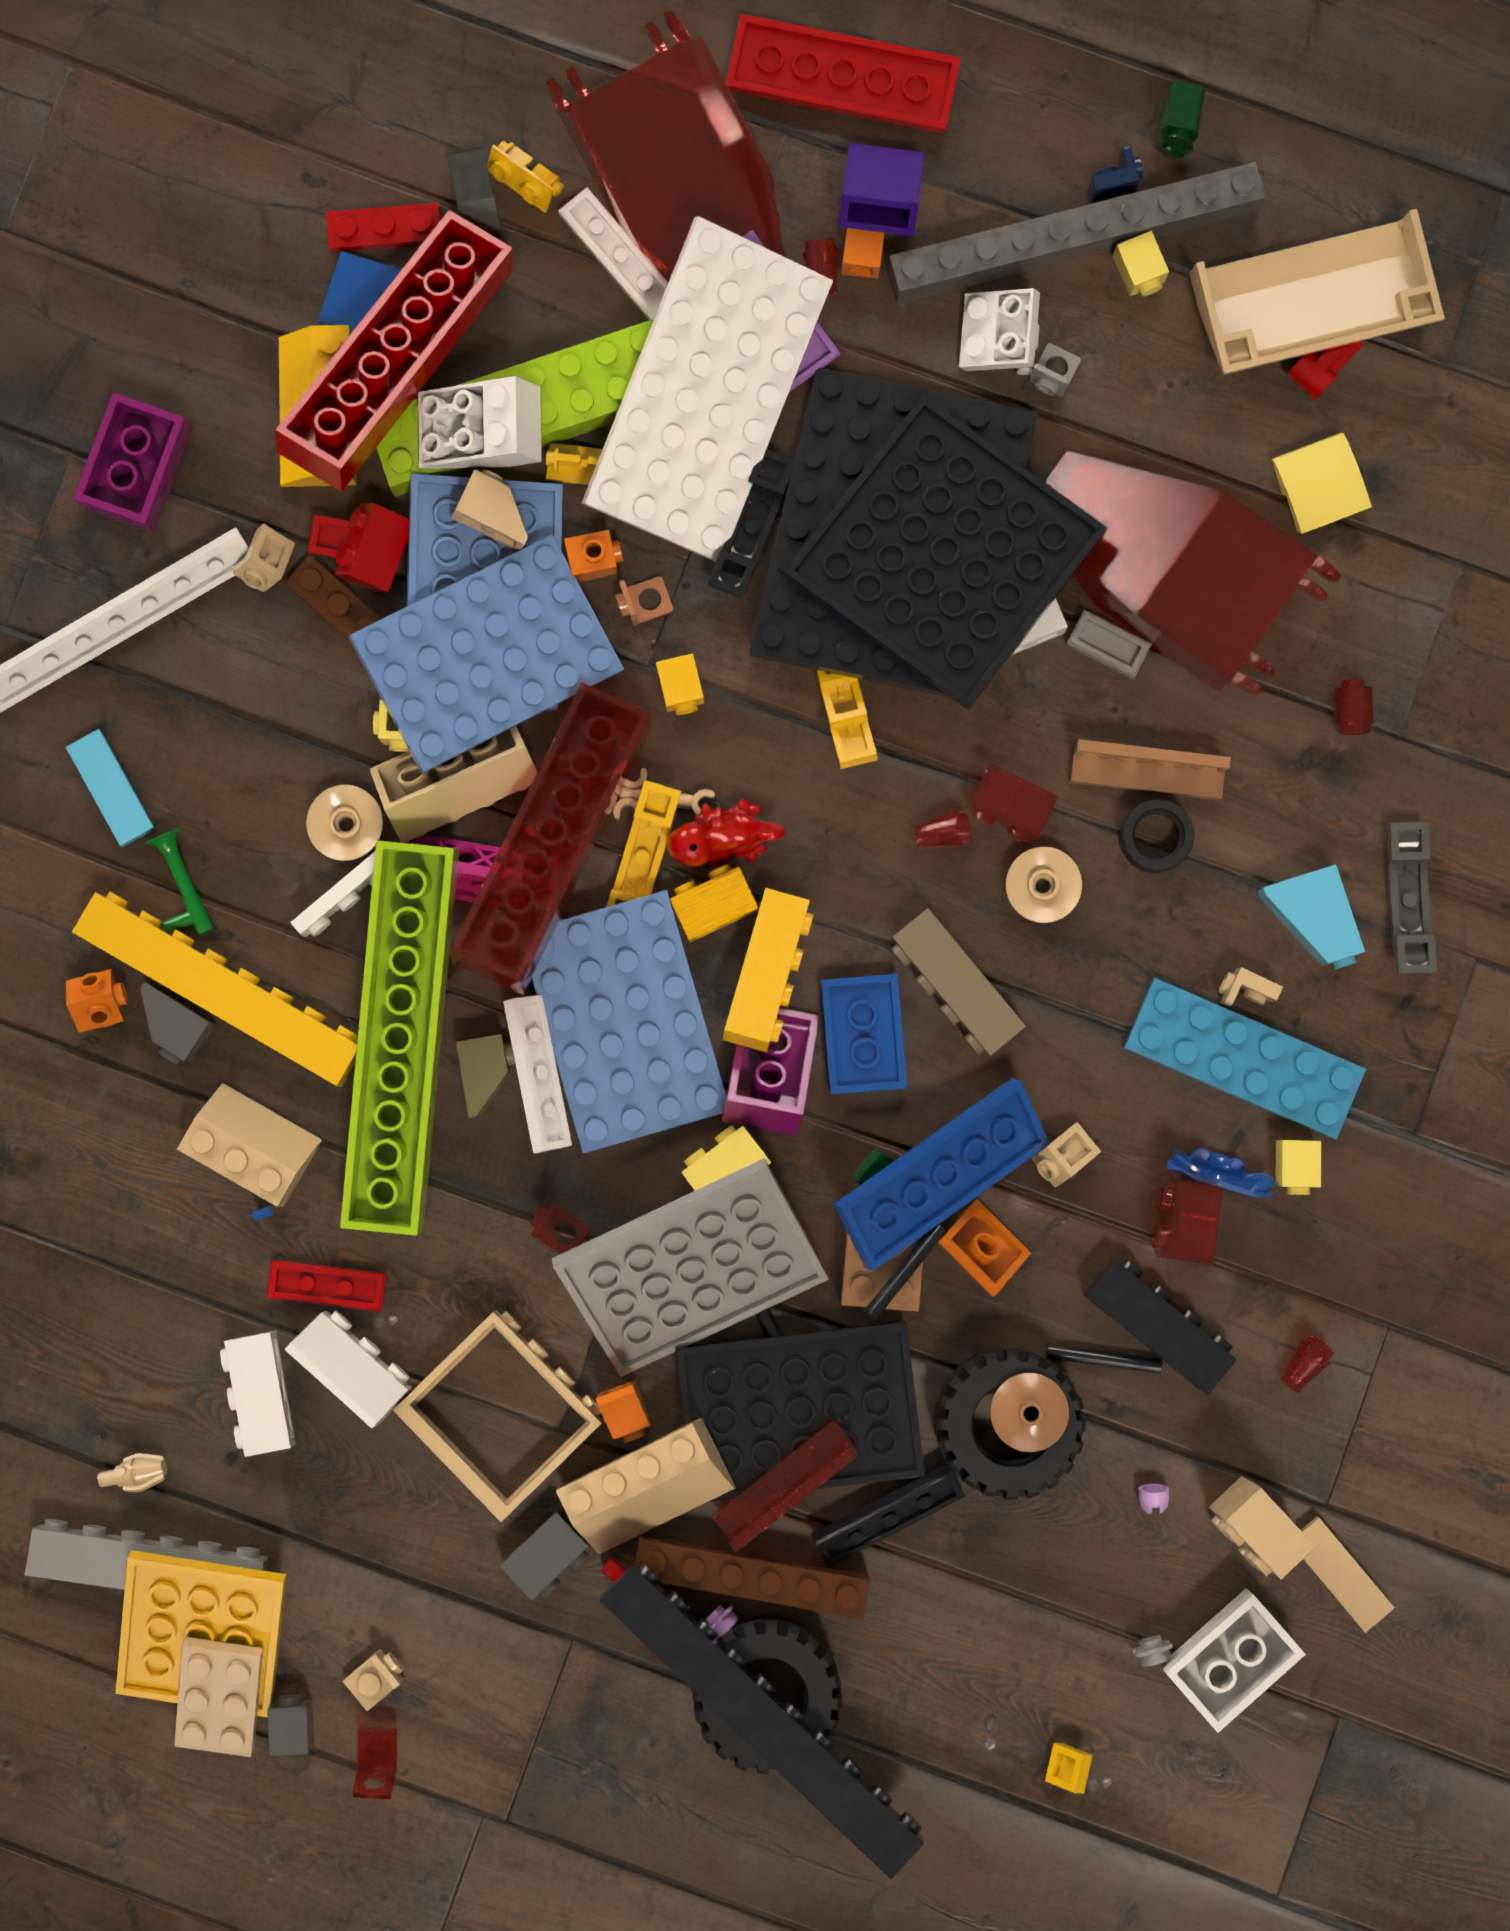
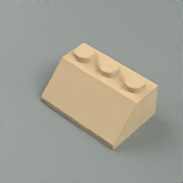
(250, 1145)

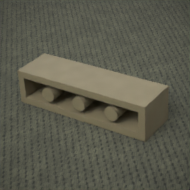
(957, 983)

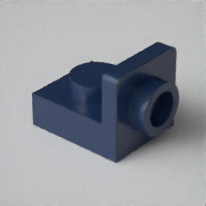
(1113, 183)

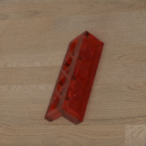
(785, 1485)

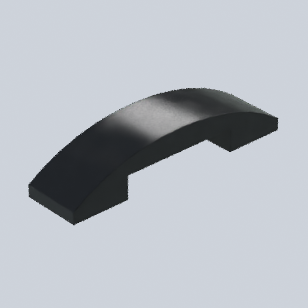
(744, 549)

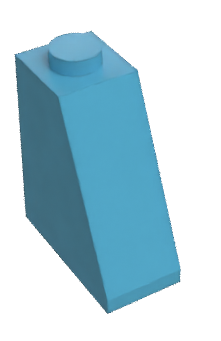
(1317, 915)

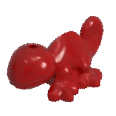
(721, 833)

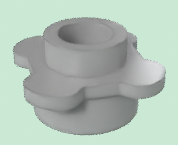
(1153, 1651)

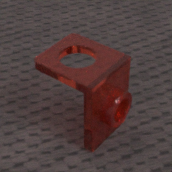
(546, 1221)
(376, 1760)

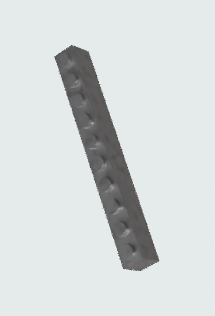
(1075, 233)

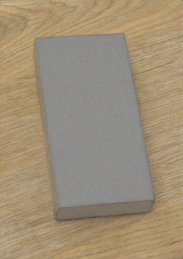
(1108, 644)

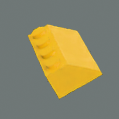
(300, 361)

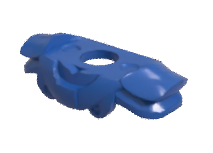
(1221, 1172)

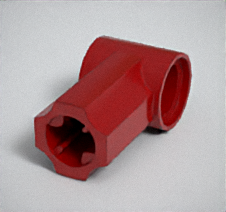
(1319, 369)

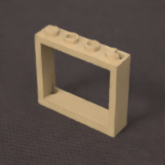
(454, 1458)

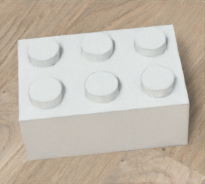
(1232, 1660)

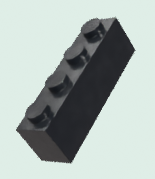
(1160, 1326)

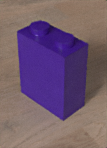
(881, 189)

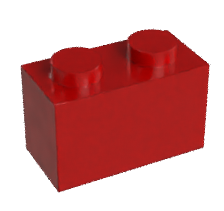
(372, 547)

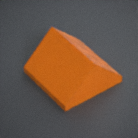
(984, 1248)

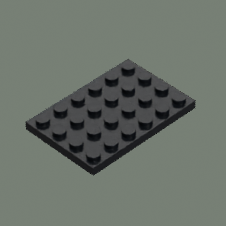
(782, 1389)

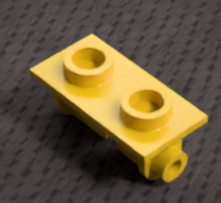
(510, 166)
(571, 463)

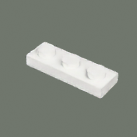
(340, 896)

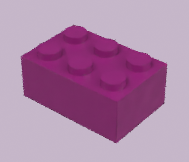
(133, 462)

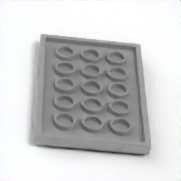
(690, 1268)

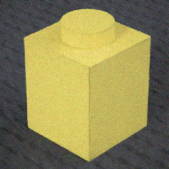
(1141, 264)
(1298, 1166)

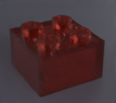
(1188, 1222)

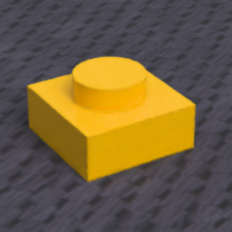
(1068, 1768)

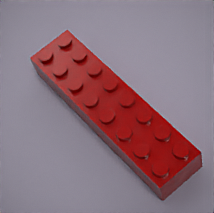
(394, 351)

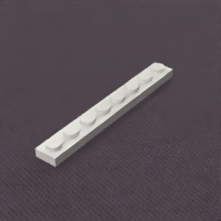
(120, 618)

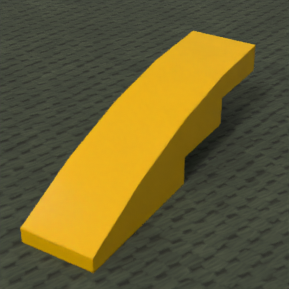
(846, 719)

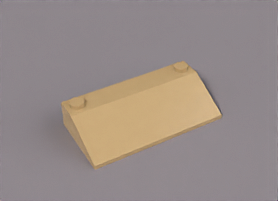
(1318, 295)

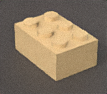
(1260, 1529)

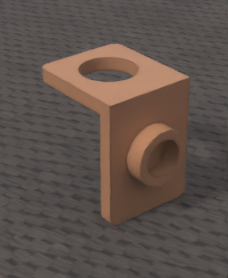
(629, 600)

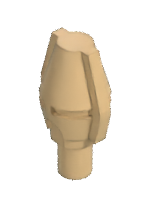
(135, 1473)

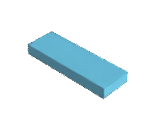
(110, 788)

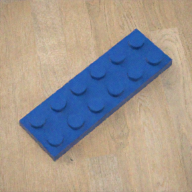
(941, 1174)

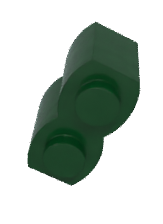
(1180, 119)

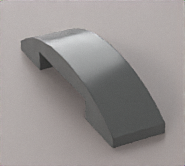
(1409, 898)

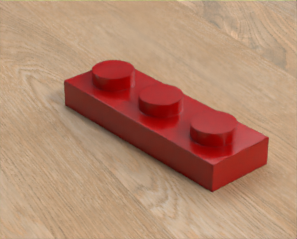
(381, 227)

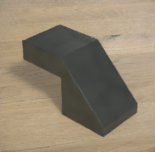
(474, 188)

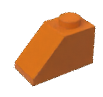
(624, 1411)

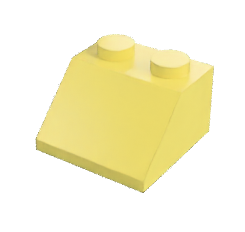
(734, 1151)

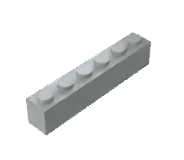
(101, 1558)

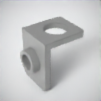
(1050, 381)

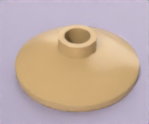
(328, 812)
(1057, 870)

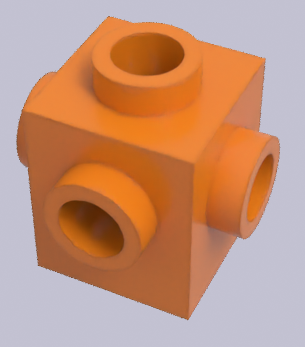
(95, 1000)

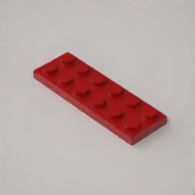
(842, 73)

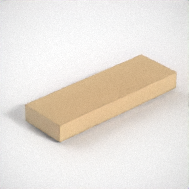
(1344, 1577)

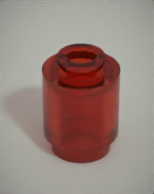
(1354, 707)

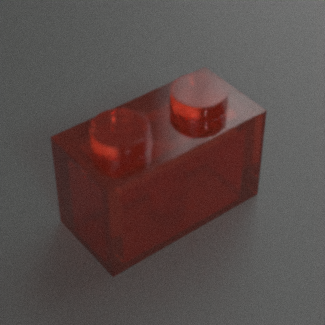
(1012, 804)

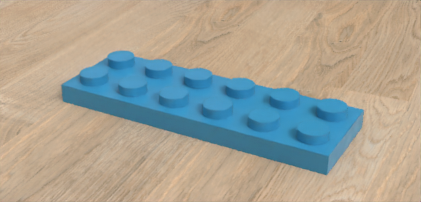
(1244, 1058)

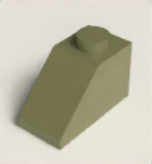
(483, 1070)

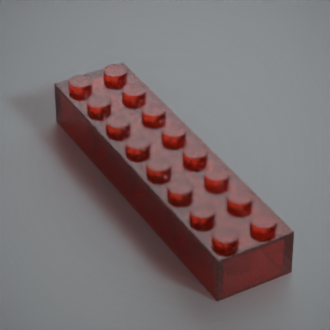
(551, 839)

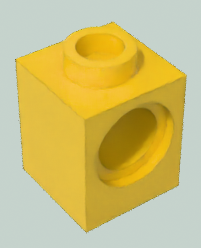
(680, 684)

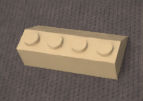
(453, 789)
(646, 1487)

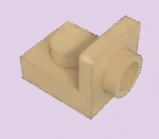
(265, 559)
(1256, 987)
(1066, 1155)
(375, 1678)

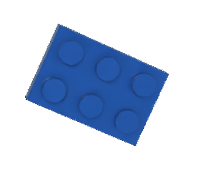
(863, 1034)

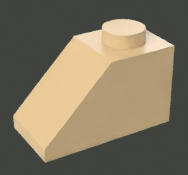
(491, 510)

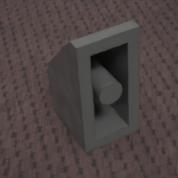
(174, 1025)

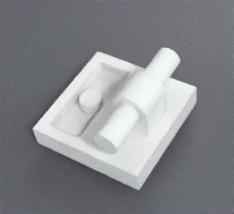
(1000, 330)

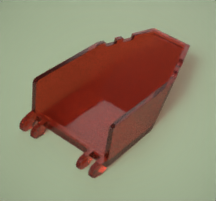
(671, 149)
(1186, 566)

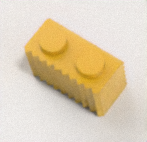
(713, 903)

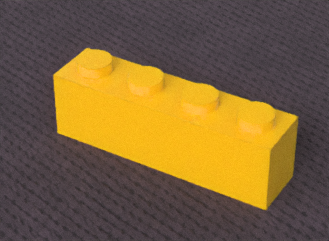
(766, 970)

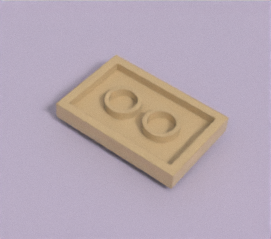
(218, 1697)

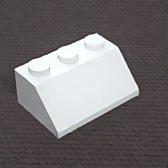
(350, 1367)

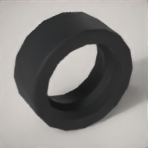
(1180, 819)

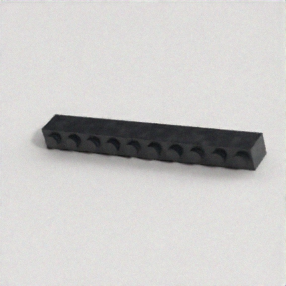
(762, 1719)

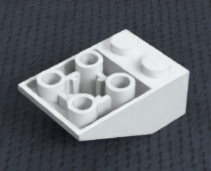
(480, 425)

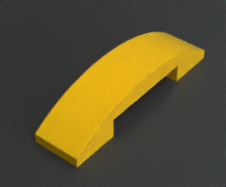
(645, 842)

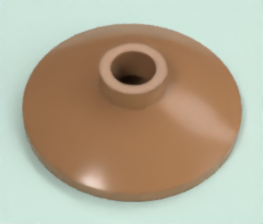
(1009, 1406)

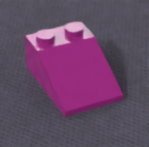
(772, 1086)

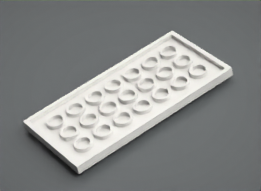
(707, 389)

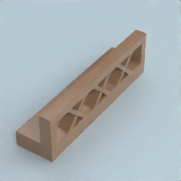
(1148, 769)

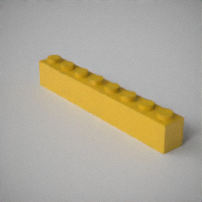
(217, 988)

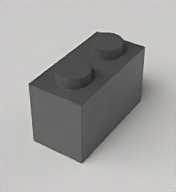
(545, 1555)

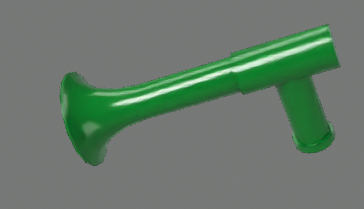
(195, 913)

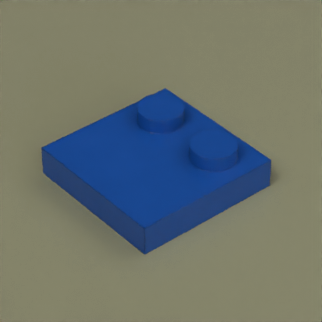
(354, 290)

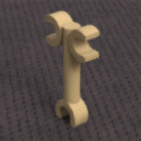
(631, 792)

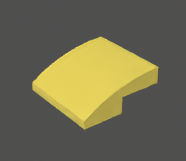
(1321, 483)

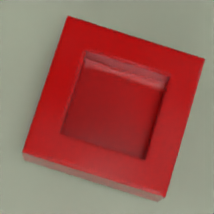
(327, 536)

